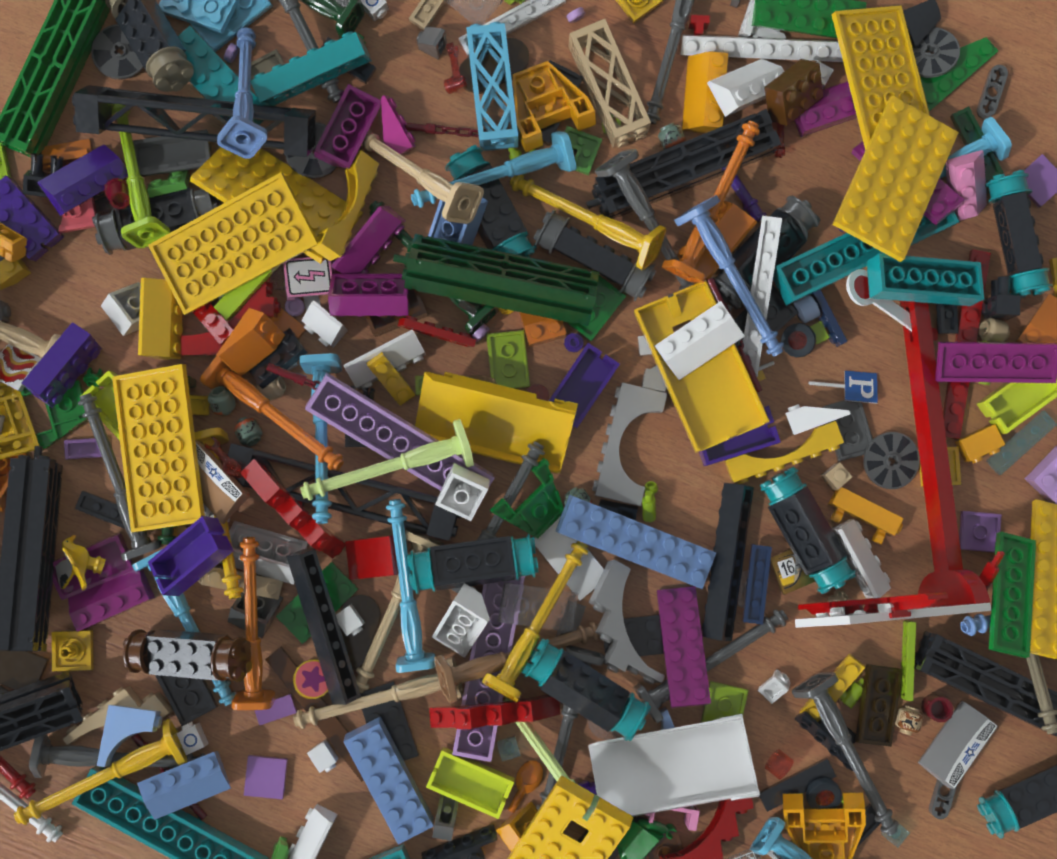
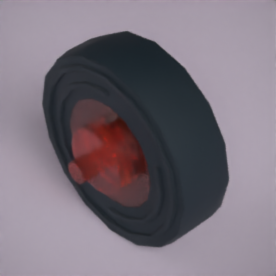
(798, 340)
(823, 794)

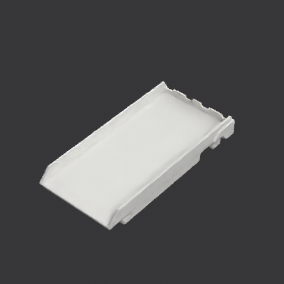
(676, 767)

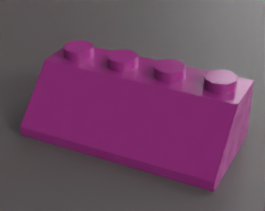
(831, 110)
(347, 128)
(370, 242)
(368, 295)
(109, 599)

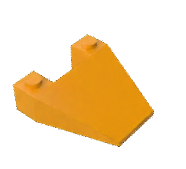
(545, 98)
(825, 831)

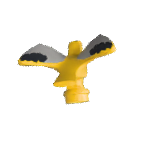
(76, 563)

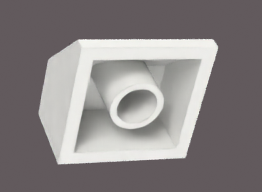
(124, 308)
(323, 324)
(462, 492)

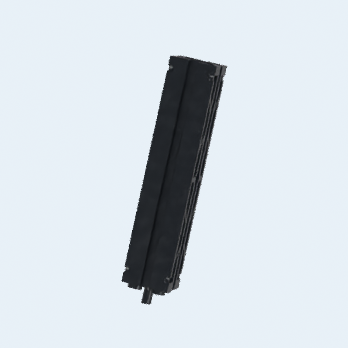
(686, 165)
(29, 551)
(980, 678)
(39, 709)

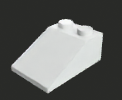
(811, 417)

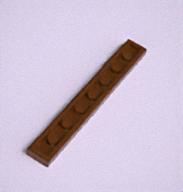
(332, 726)

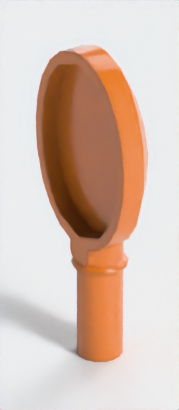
(527, 780)

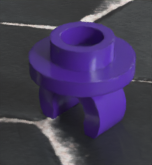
(573, 342)

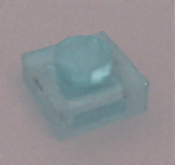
(508, 748)
(897, 838)

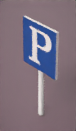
(858, 386)

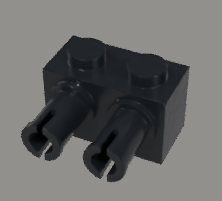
(36, 174)
(1001, 303)

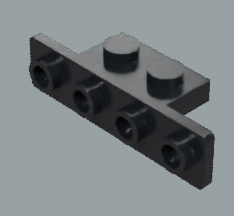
(823, 736)
(465, 846)

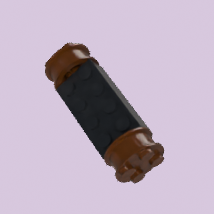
(187, 654)

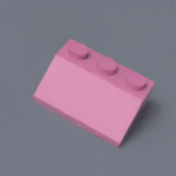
(967, 178)

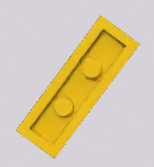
(390, 378)

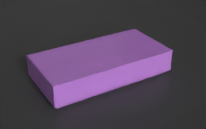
(81, 449)
(281, 708)

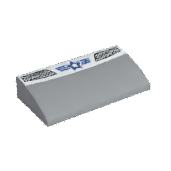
(957, 745)

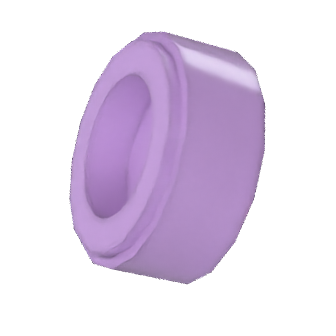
(576, 15)
(231, 53)
(295, 307)
(480, 333)

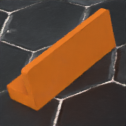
(70, 151)

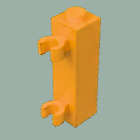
(865, 511)

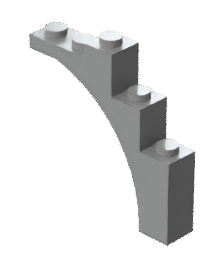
(608, 598)

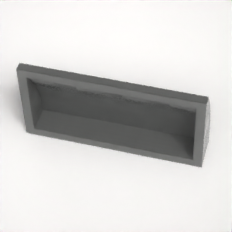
(170, 154)

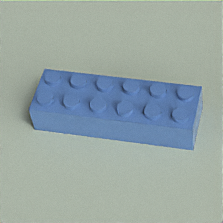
(389, 780)

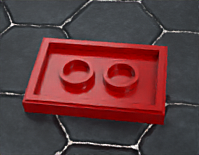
(371, 557)

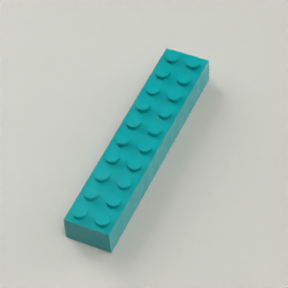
(837, 260)
(173, 835)

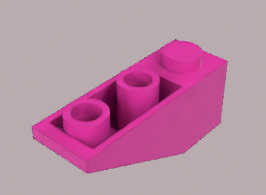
(394, 130)

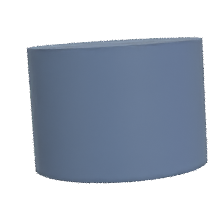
(807, 309)

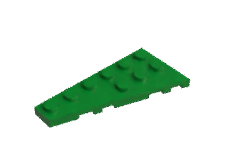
(970, 60)

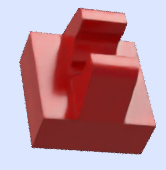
(698, 23)

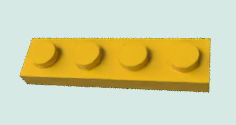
(847, 672)

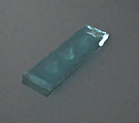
(1021, 442)

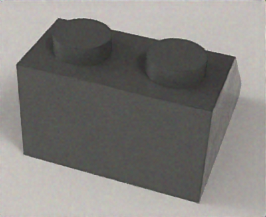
(266, 612)

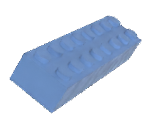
(635, 542)

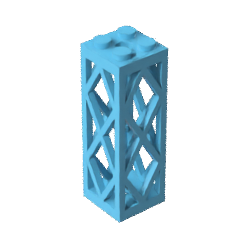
(487, 36)

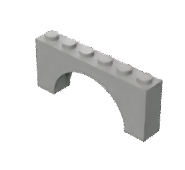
(612, 480)

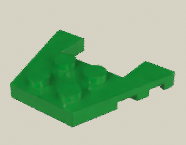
(63, 416)
(539, 509)

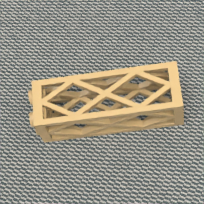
(617, 134)

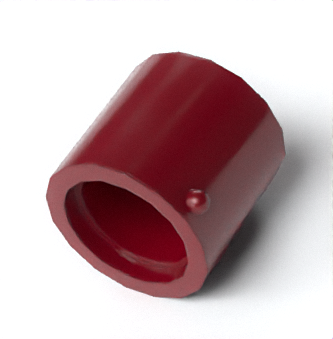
(937, 708)

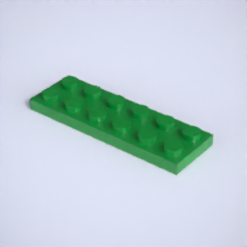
(801, 16)
(1013, 596)

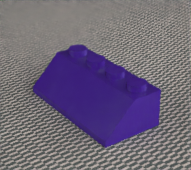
(82, 179)

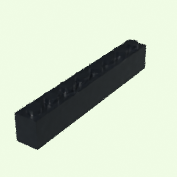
(728, 562)
(323, 626)

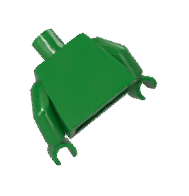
(642, 838)

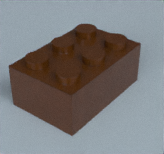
(794, 91)
(383, 324)

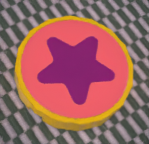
(309, 680)

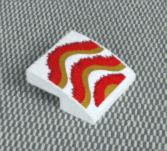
(16, 365)

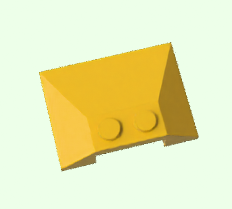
(17, 429)

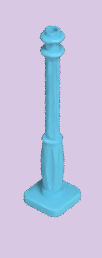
(993, 141)
(559, 153)
(318, 366)
(181, 609)
(415, 658)
(771, 839)

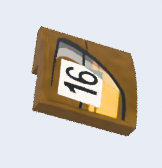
(789, 572)

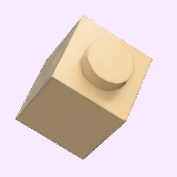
(836, 476)

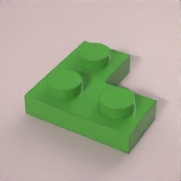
(586, 148)
(175, 182)

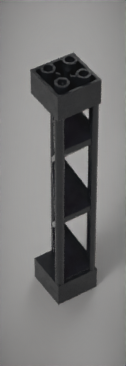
(95, 116)
(441, 523)

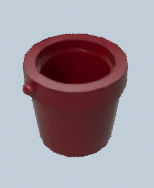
(117, 193)

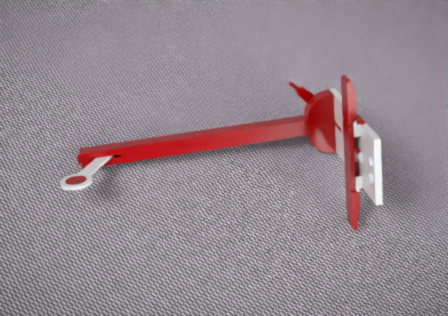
(950, 586)

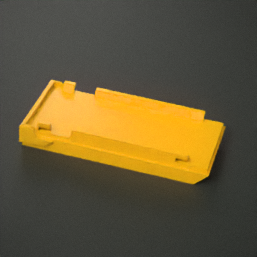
(495, 418)

